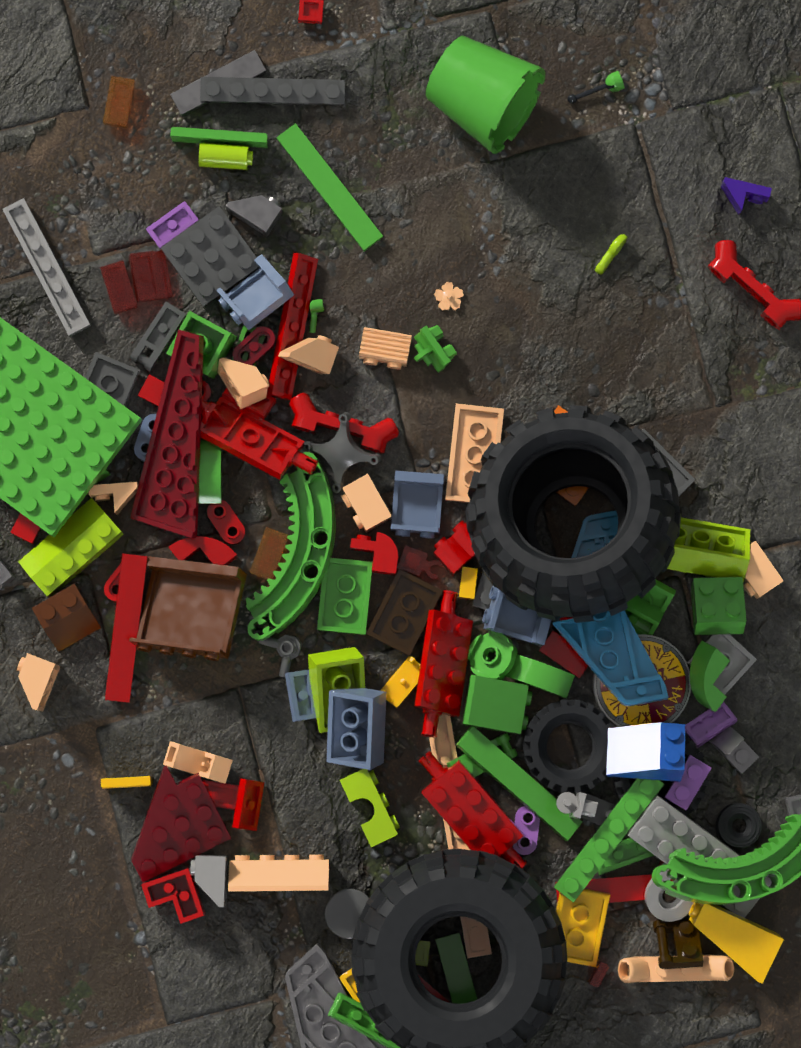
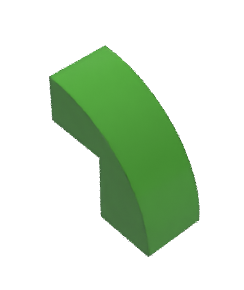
(210, 473)
(704, 671)
(541, 676)

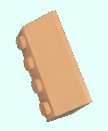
(279, 875)

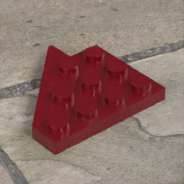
(177, 826)

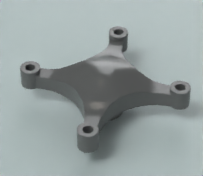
(341, 452)

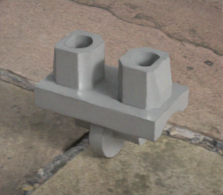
(576, 805)

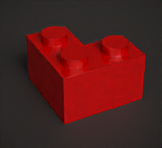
(179, 888)

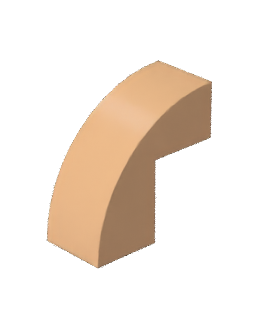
(195, 761)

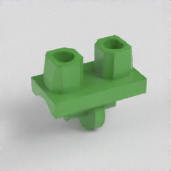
(430, 349)

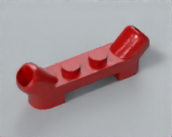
(726, 266)
(307, 419)

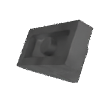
(734, 749)

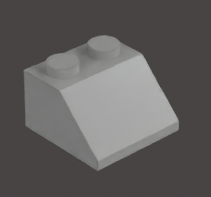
(212, 876)

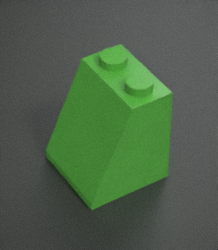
(496, 705)

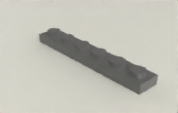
(272, 91)

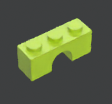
(362, 785)

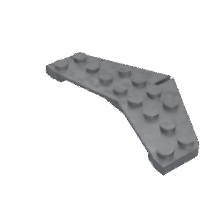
(312, 991)

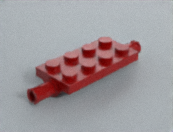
(253, 438)
(443, 664)
(471, 810)

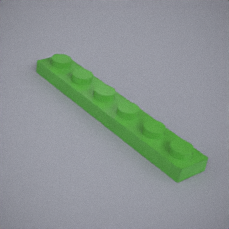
(607, 837)

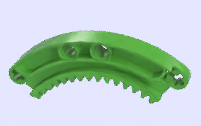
(292, 589)
(713, 880)

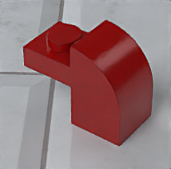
(384, 550)

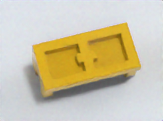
(402, 682)

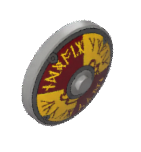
(676, 676)

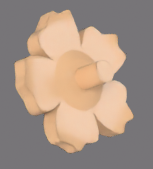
(449, 297)

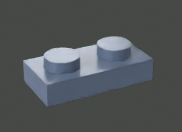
(300, 695)

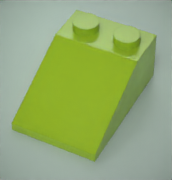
(333, 671)

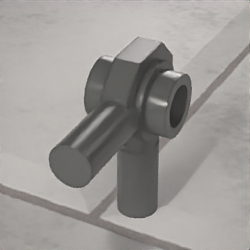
(287, 647)

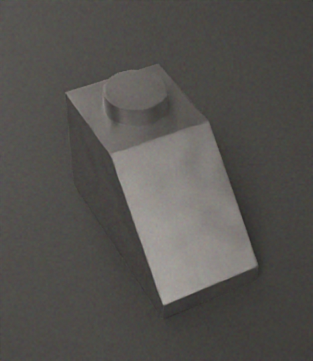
(257, 212)

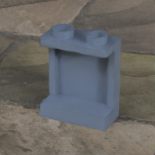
(256, 295)
(417, 504)
(513, 621)

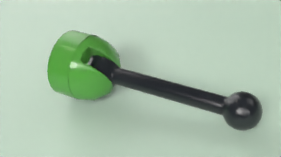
(613, 83)

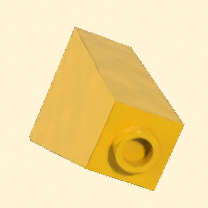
(741, 939)

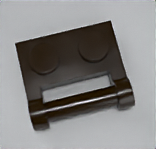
(686, 944)

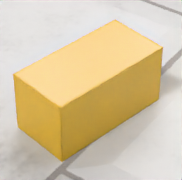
(468, 583)

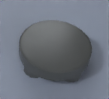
(344, 911)

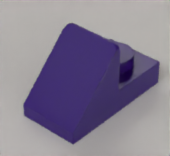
(739, 190)

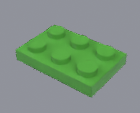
(345, 597)

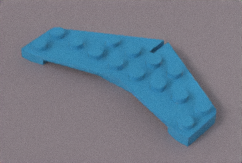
(610, 642)

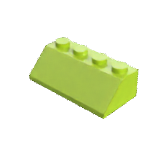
(74, 547)
(711, 549)

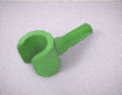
(315, 307)

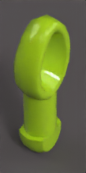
(613, 250)

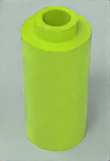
(225, 156)

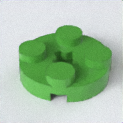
(504, 659)

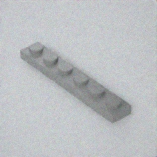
(46, 267)

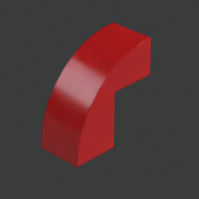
(215, 550)

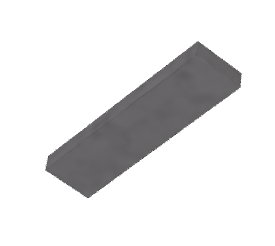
(248, 66)

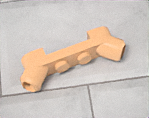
(647, 970)

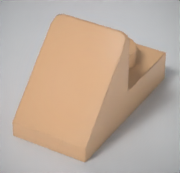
(120, 491)

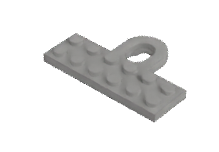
(666, 829)

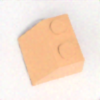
(37, 679)

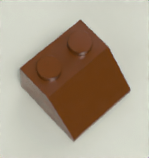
(66, 617)

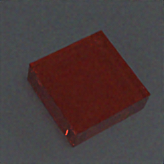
(598, 974)

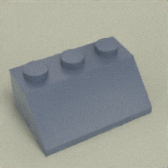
(356, 727)

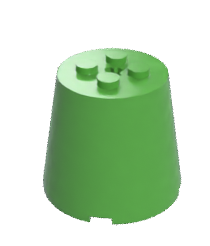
(485, 91)

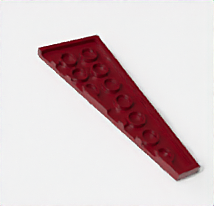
(170, 472)

